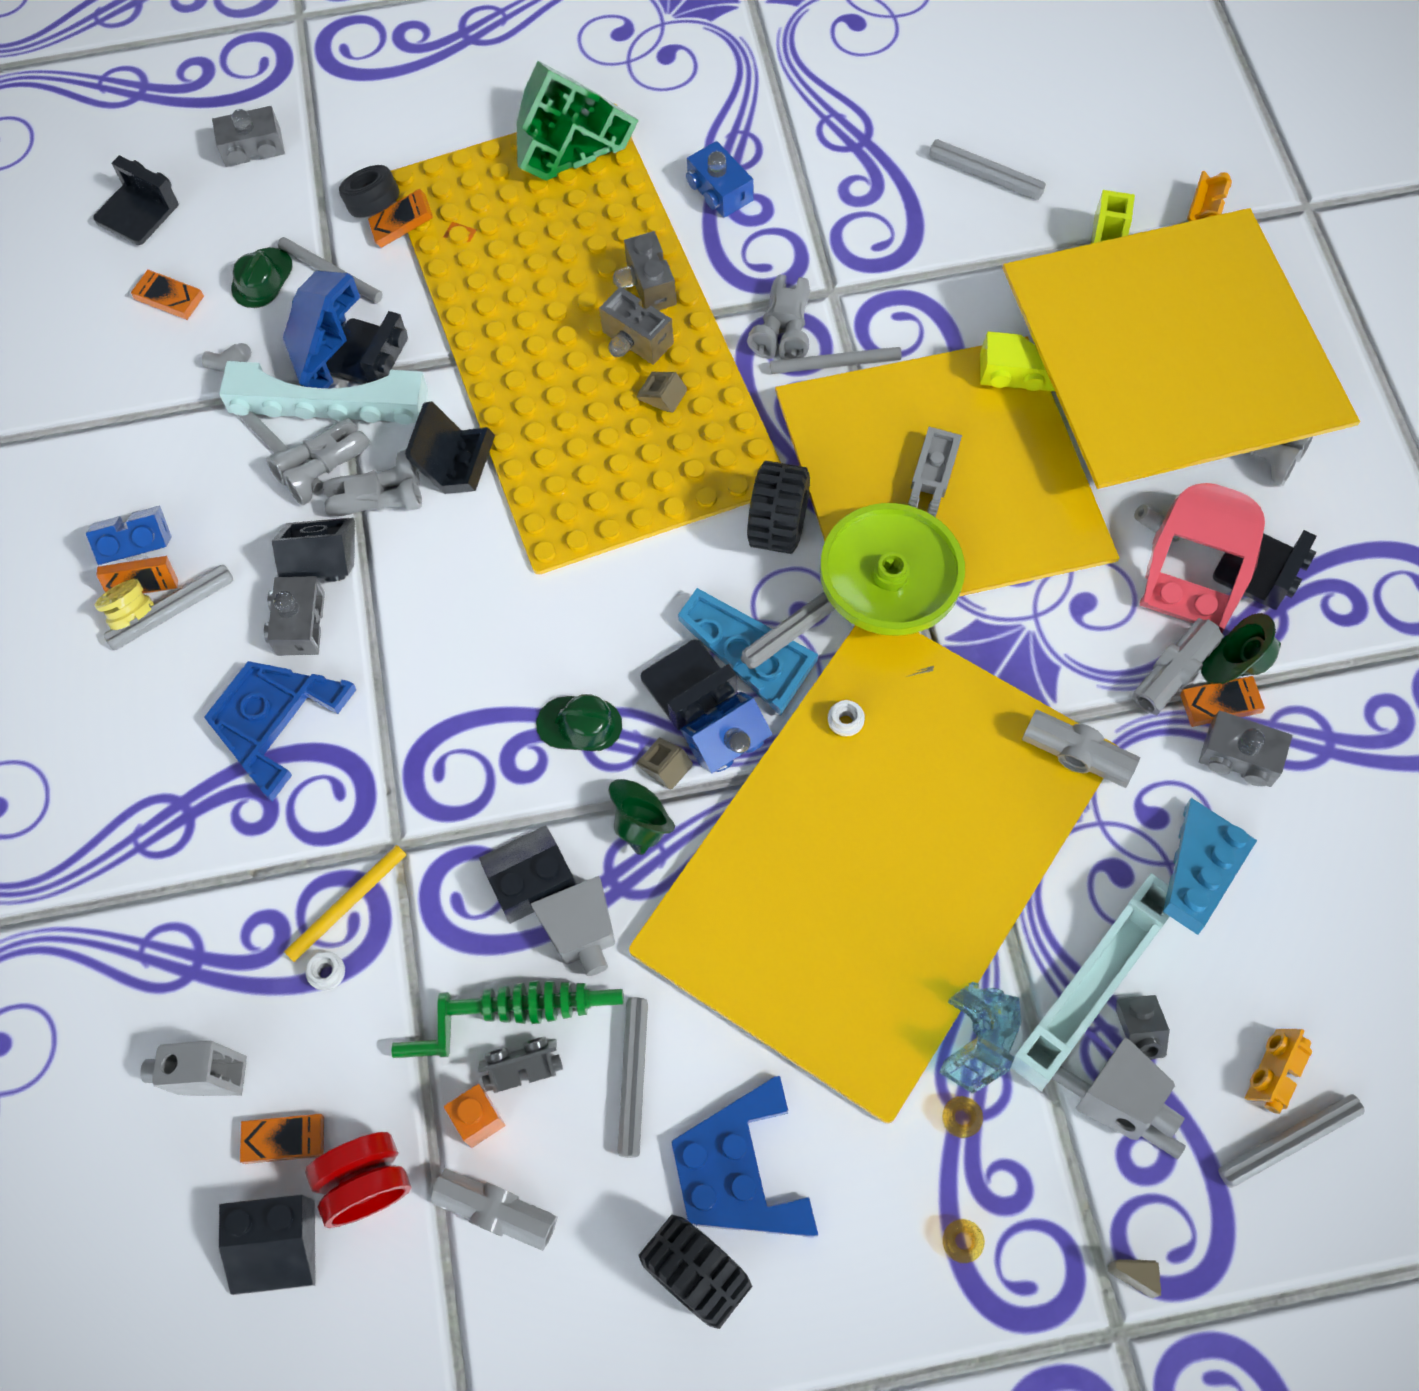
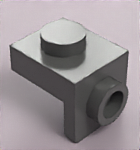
(1144, 1024)

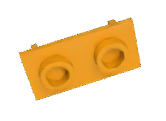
(1209, 196)
(1284, 1053)

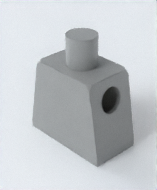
(578, 924)
(196, 1069)
(1131, 1095)

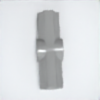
(1177, 666)
(1081, 748)
(494, 1209)

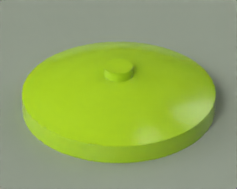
(892, 569)

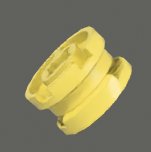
(124, 604)

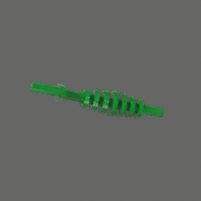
(504, 1005)

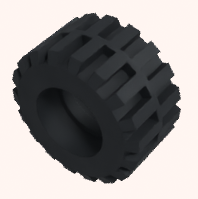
(778, 507)
(695, 1271)

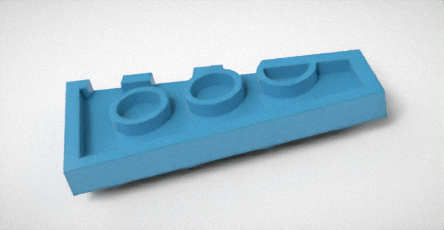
(729, 632)
(1205, 865)

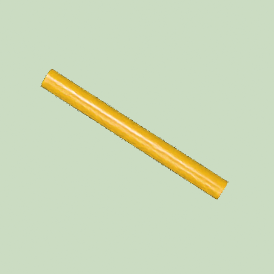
(345, 903)

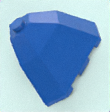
(315, 325)

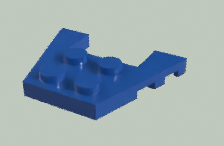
(259, 708)
(722, 1172)

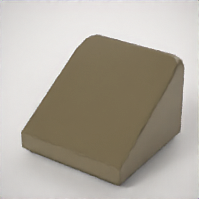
(663, 390)
(665, 763)
(1139, 1274)

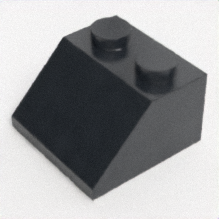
(316, 549)
(526, 872)
(268, 1243)

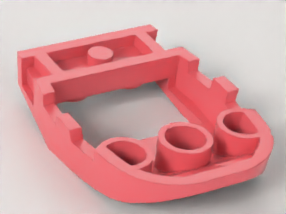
(1214, 519)

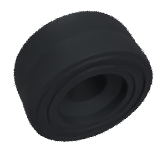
(369, 191)

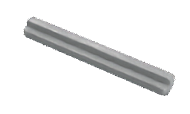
(987, 169)
(171, 606)
(786, 631)
(632, 1078)
(1291, 1141)

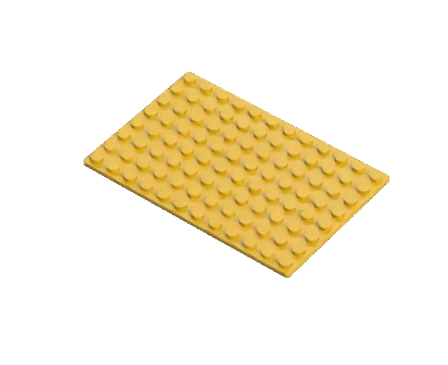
(870, 867)

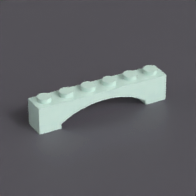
(388, 399)
(1093, 985)

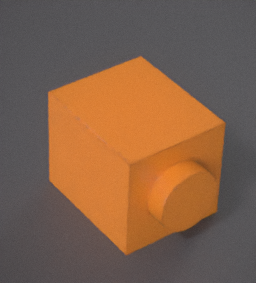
(474, 1116)

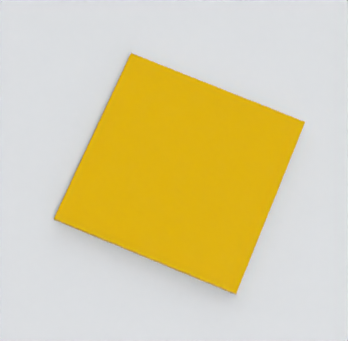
(1177, 347)
(1016, 479)

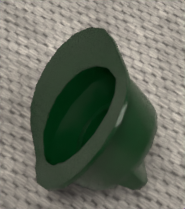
(260, 276)
(1244, 651)
(579, 723)
(638, 815)

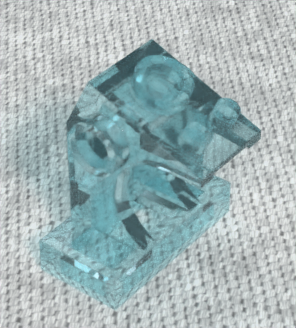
(988, 1054)

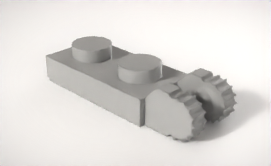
(934, 467)

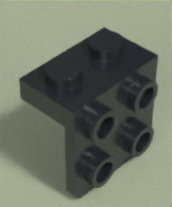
(138, 204)
(369, 349)
(445, 453)
(1275, 570)
(689, 683)

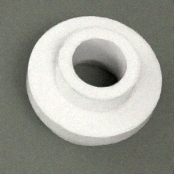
(846, 708)
(320, 961)

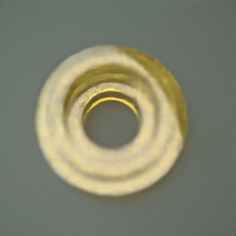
(971, 1108)
(975, 1235)

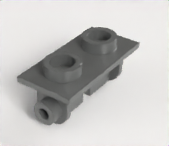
(504, 1065)

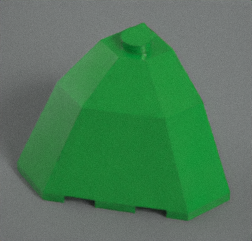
(566, 124)

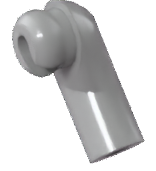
(237, 352)
(1150, 519)

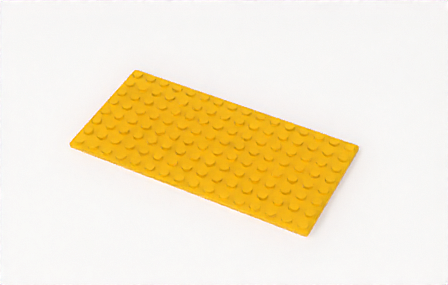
(525, 327)

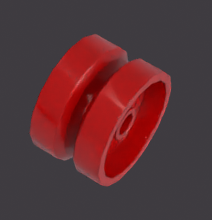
(357, 1179)

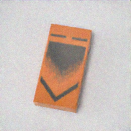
(400, 218)
(167, 294)
(152, 573)
(1234, 697)
(282, 1138)

